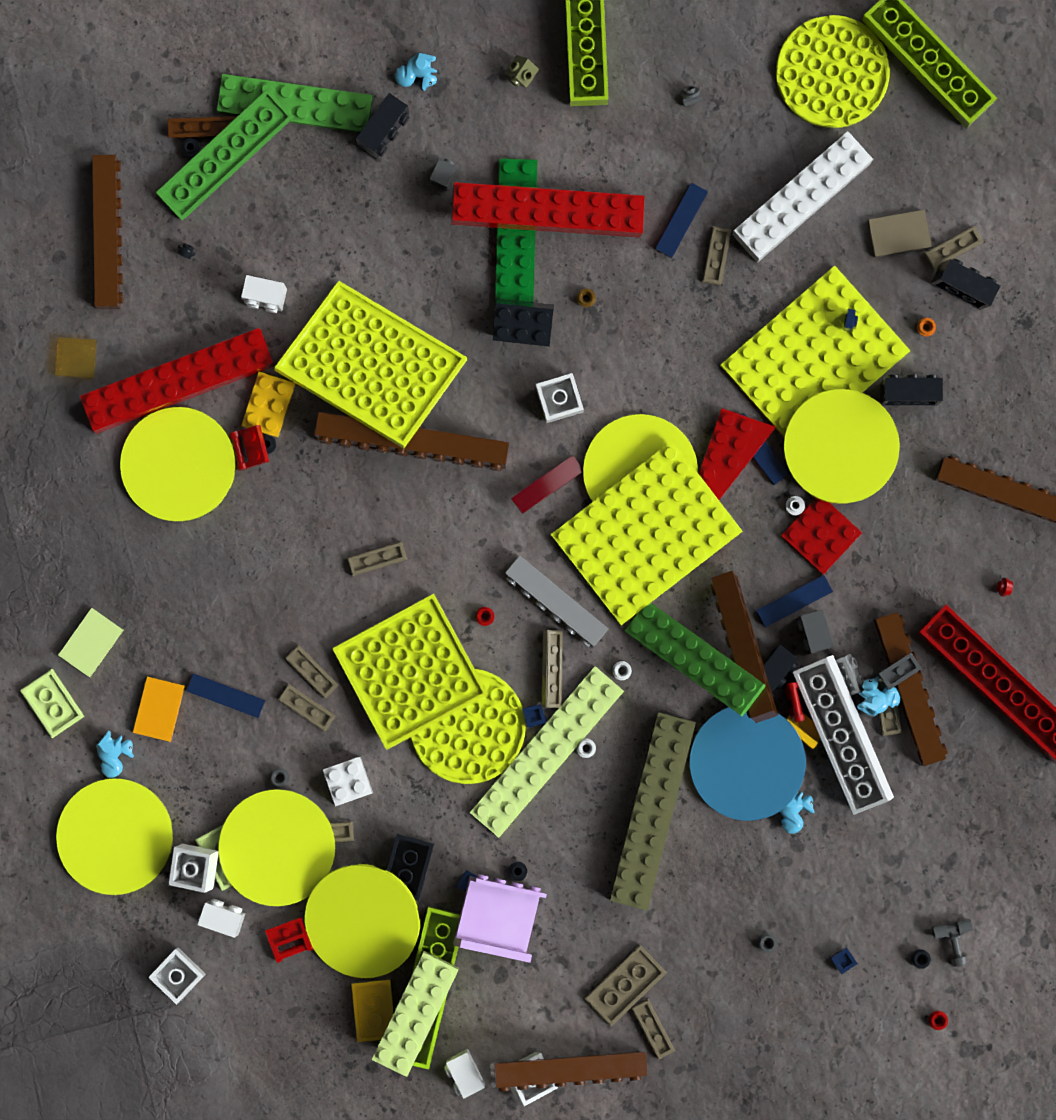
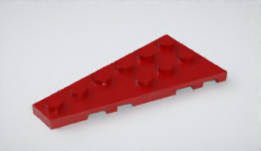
(731, 449)

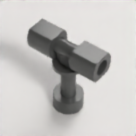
(952, 933)

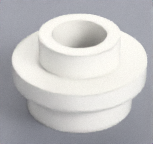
(791, 510)
(621, 664)
(592, 748)

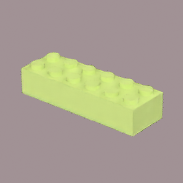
(415, 1013)

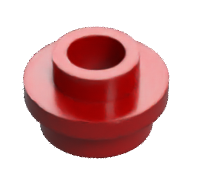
(1005, 587)
(484, 610)
(944, 1020)

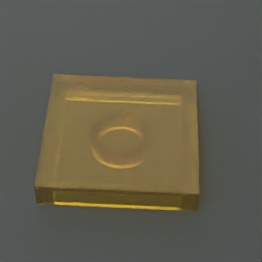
(76, 358)

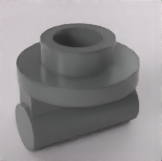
(690, 95)

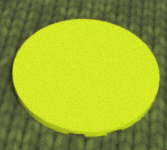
(832, 71)
(625, 446)
(841, 446)
(177, 464)
(477, 739)
(114, 836)
(276, 847)
(362, 921)

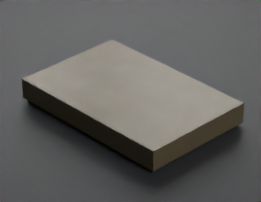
(899, 233)

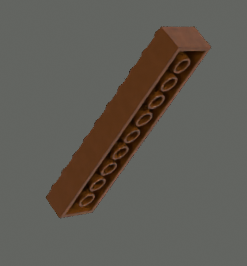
(423, 444)

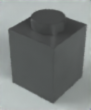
(443, 173)

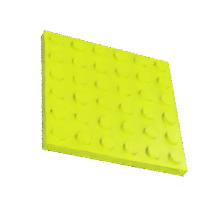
(410, 671)

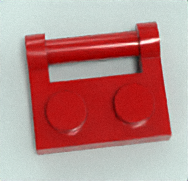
(254, 447)
(795, 711)
(287, 933)

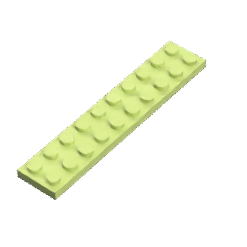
(546, 751)

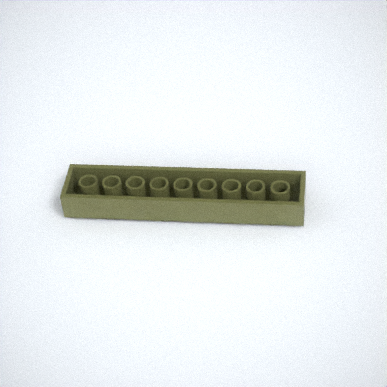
(652, 811)

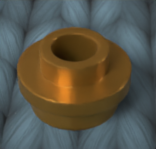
(590, 293)

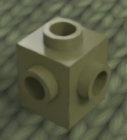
(521, 71)

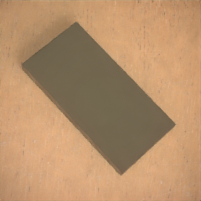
(625, 985)

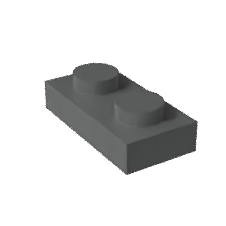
(899, 671)

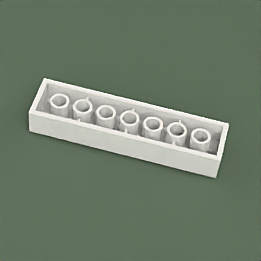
(802, 196)
(843, 735)

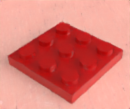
(821, 534)

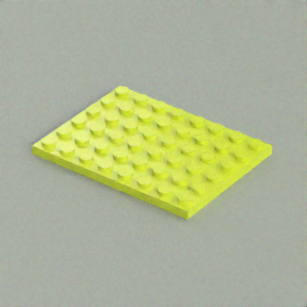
(810, 353)
(371, 364)
(646, 532)

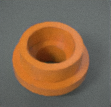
(932, 327)

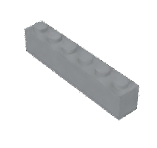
(556, 601)

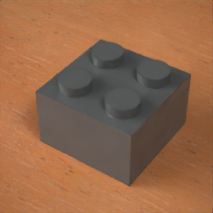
(814, 632)

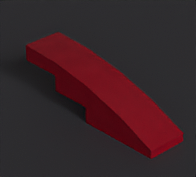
(547, 484)

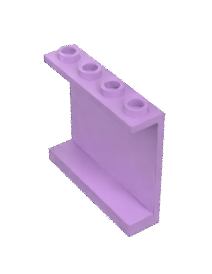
(497, 917)

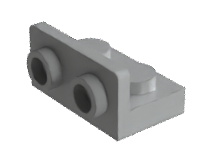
(850, 674)

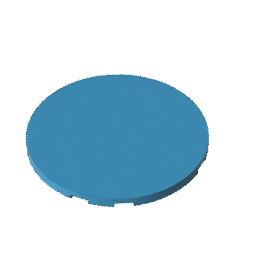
(746, 765)

